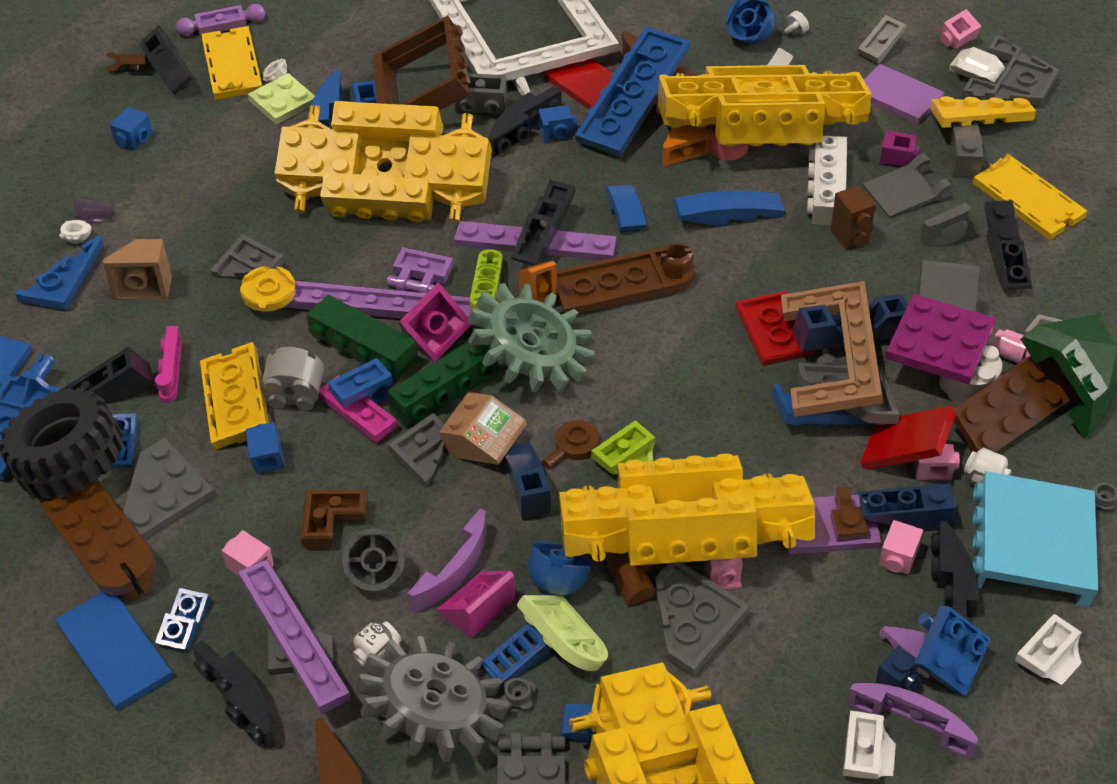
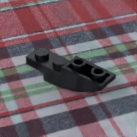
(166, 60)
(516, 120)
(1006, 247)
(954, 571)
(240, 691)

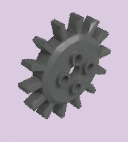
(426, 713)

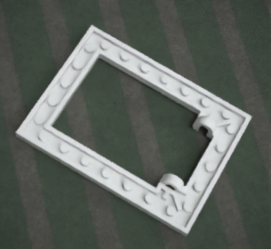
(595, 42)

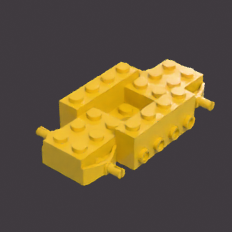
(764, 102)
(346, 160)
(686, 512)
(654, 737)

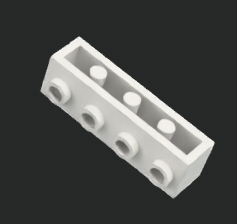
(828, 177)

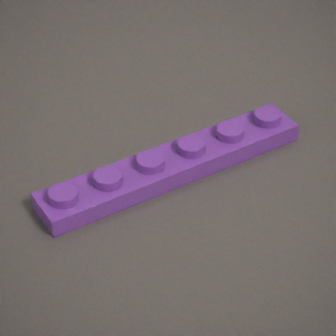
(564, 243)
(294, 637)

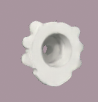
(275, 70)
(75, 231)

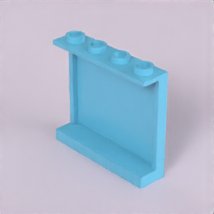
(1036, 535)

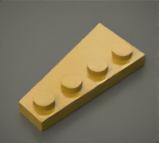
(986, 111)

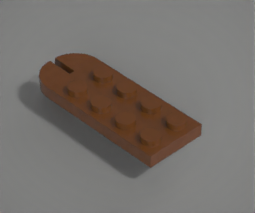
(625, 278)
(1012, 403)
(102, 540)

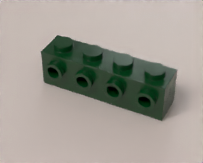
(361, 335)
(439, 384)

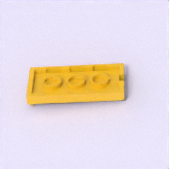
(231, 62)
(1033, 197)
(234, 393)

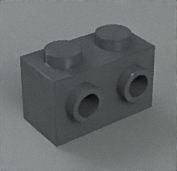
(485, 95)

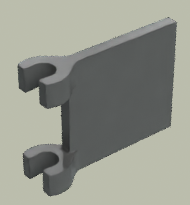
(906, 188)

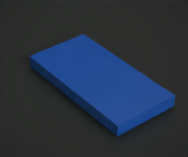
(114, 649)

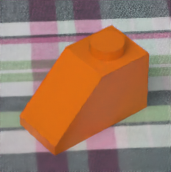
(685, 144)
(541, 279)

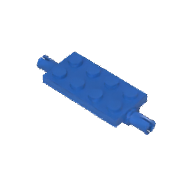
(20, 392)

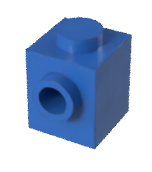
(131, 128)
(265, 447)

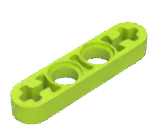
(486, 275)

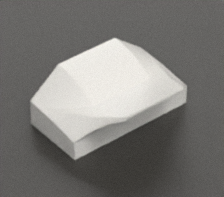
(978, 64)
(1052, 650)
(868, 747)

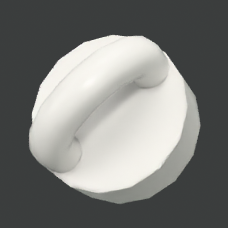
(797, 22)

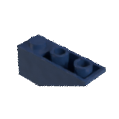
(528, 480)
(913, 506)

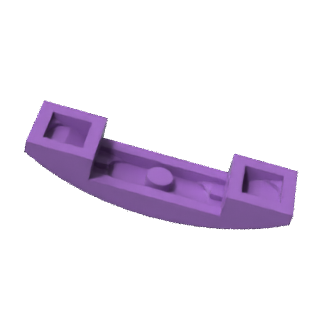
(433, 589)
(912, 706)

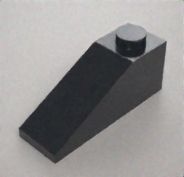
(117, 377)

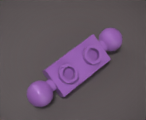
(220, 20)

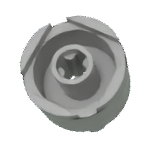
(292, 378)

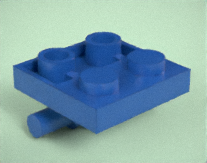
(951, 649)

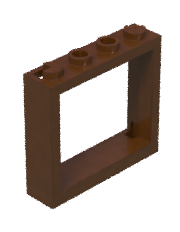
(414, 47)

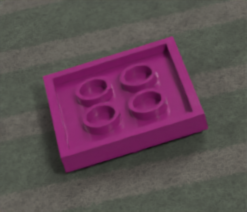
(941, 339)

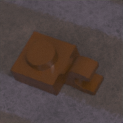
(135, 61)
(847, 520)

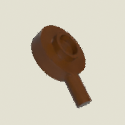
(573, 441)

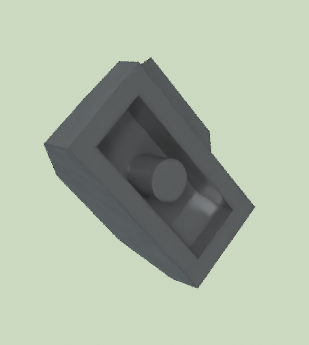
(946, 227)

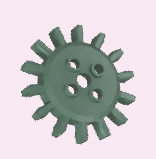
(552, 338)

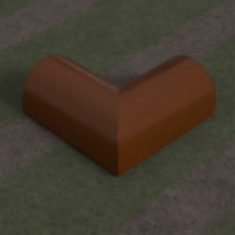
(325, 508)
(631, 580)

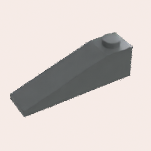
(966, 150)

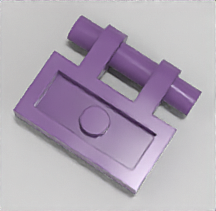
(422, 266)

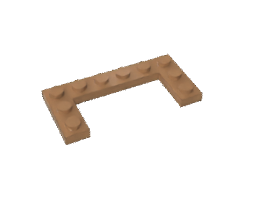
(864, 384)

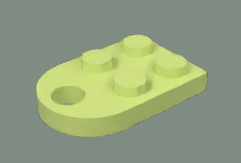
(564, 630)

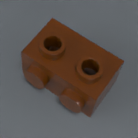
(853, 217)

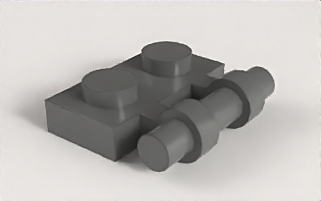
(531, 769)

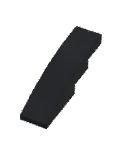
(543, 223)

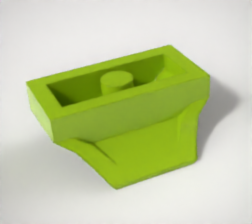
(628, 444)

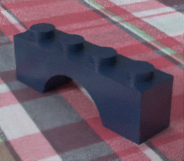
(820, 330)

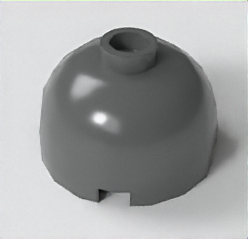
(373, 559)

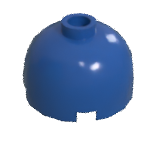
(750, 21)
(556, 572)

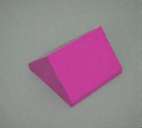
(435, 323)
(479, 601)

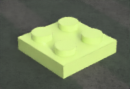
(281, 98)

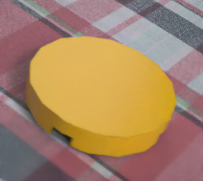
(267, 288)

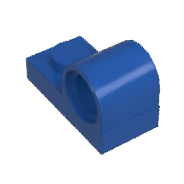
(366, 380)

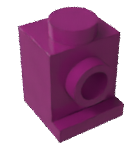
(898, 149)

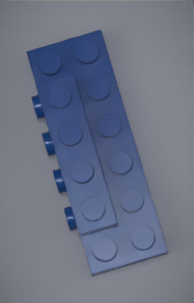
(631, 91)

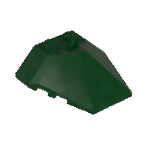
(1088, 360)

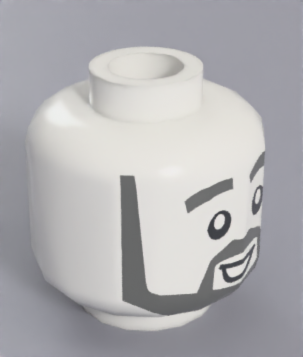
(984, 461)
(374, 640)

